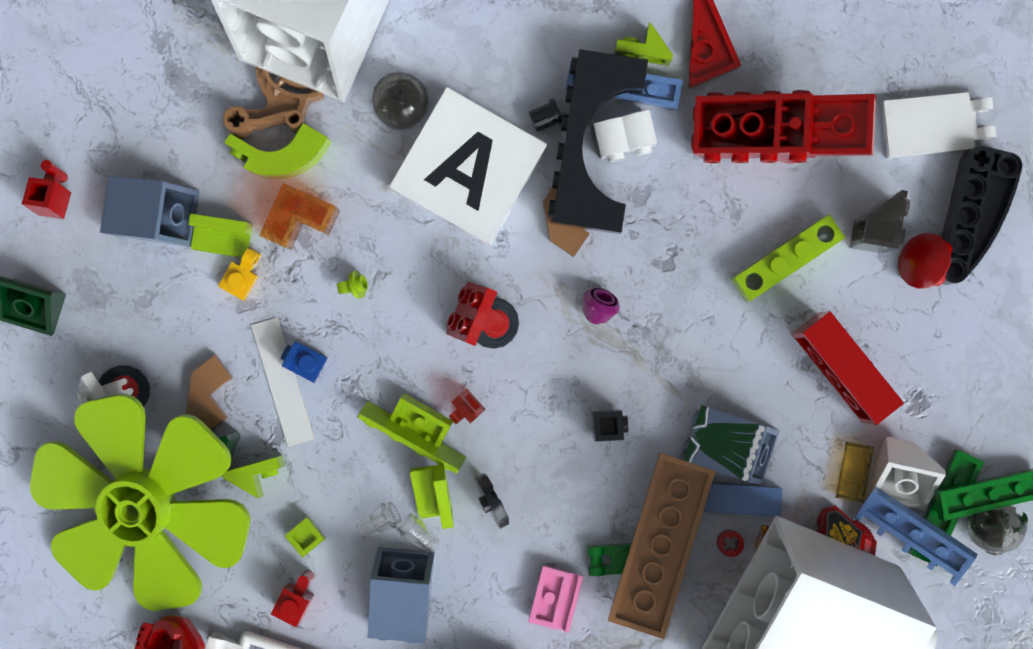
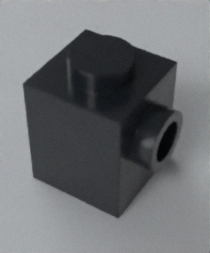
(609, 425)

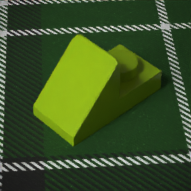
(653, 49)
(247, 476)

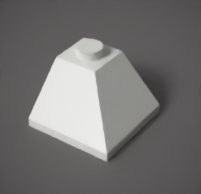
(906, 473)

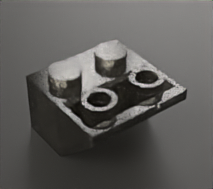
(881, 225)

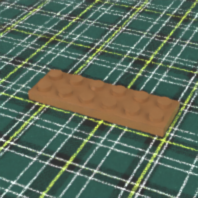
(661, 546)

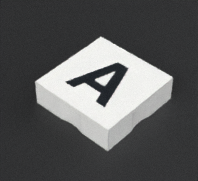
(468, 166)

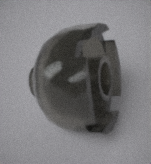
(400, 113)
(997, 529)

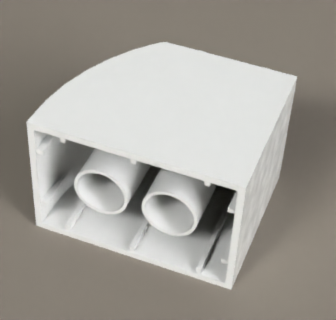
(303, 40)
(820, 595)

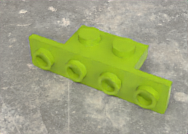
(416, 428)

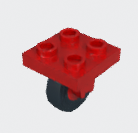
(483, 318)

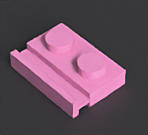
(555, 598)

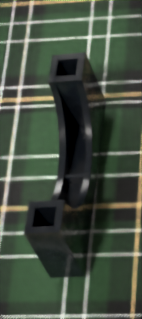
(595, 82)

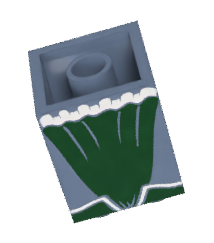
(730, 445)

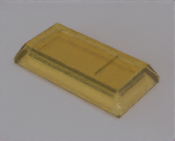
(854, 472)

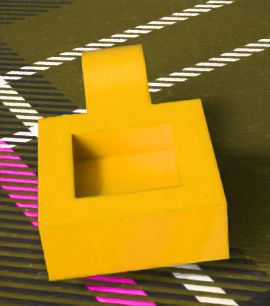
(240, 278)

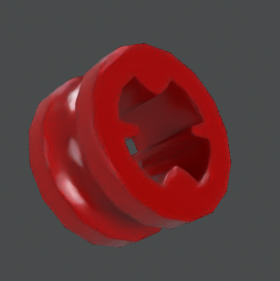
(729, 551)

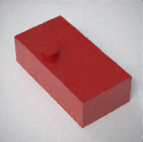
(847, 368)

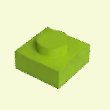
(305, 537)

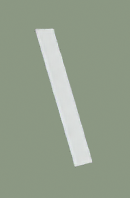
(282, 383)

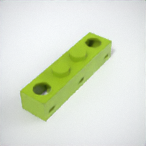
(788, 258)

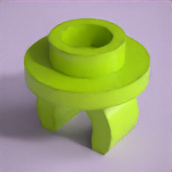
(356, 284)

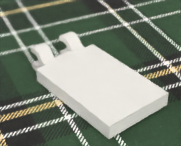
(934, 124)

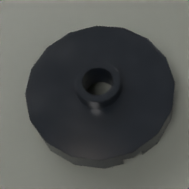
(490, 501)

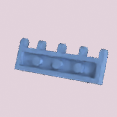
(918, 534)

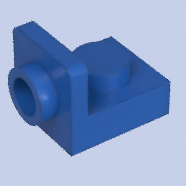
(303, 361)

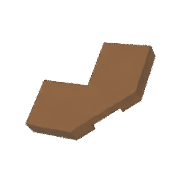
(564, 237)
(203, 384)

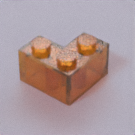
(292, 211)

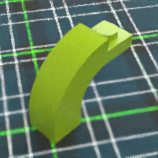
(285, 163)

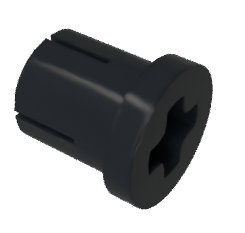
(546, 116)

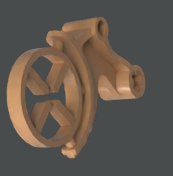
(281, 107)

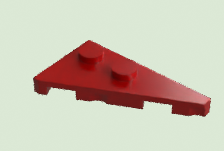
(710, 46)

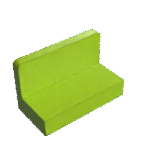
(220, 235)
(432, 493)

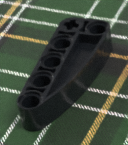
(985, 208)

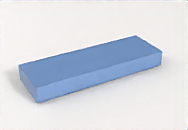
(744, 499)

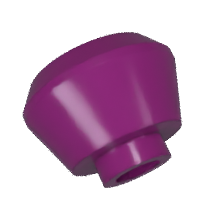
(599, 305)

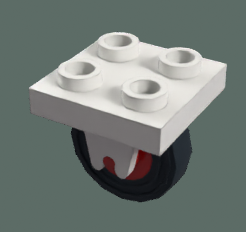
(115, 381)

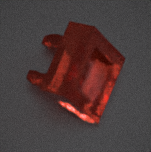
(467, 407)

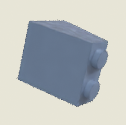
(149, 210)
(400, 595)

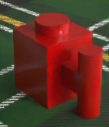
(47, 195)
(294, 600)

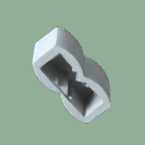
(625, 135)

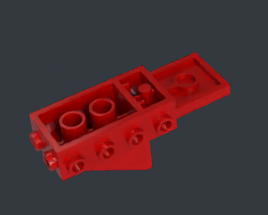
(782, 126)

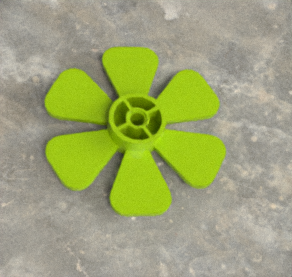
(140, 502)

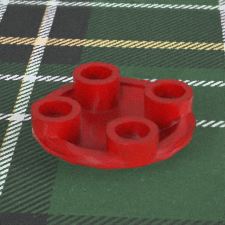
(925, 261)

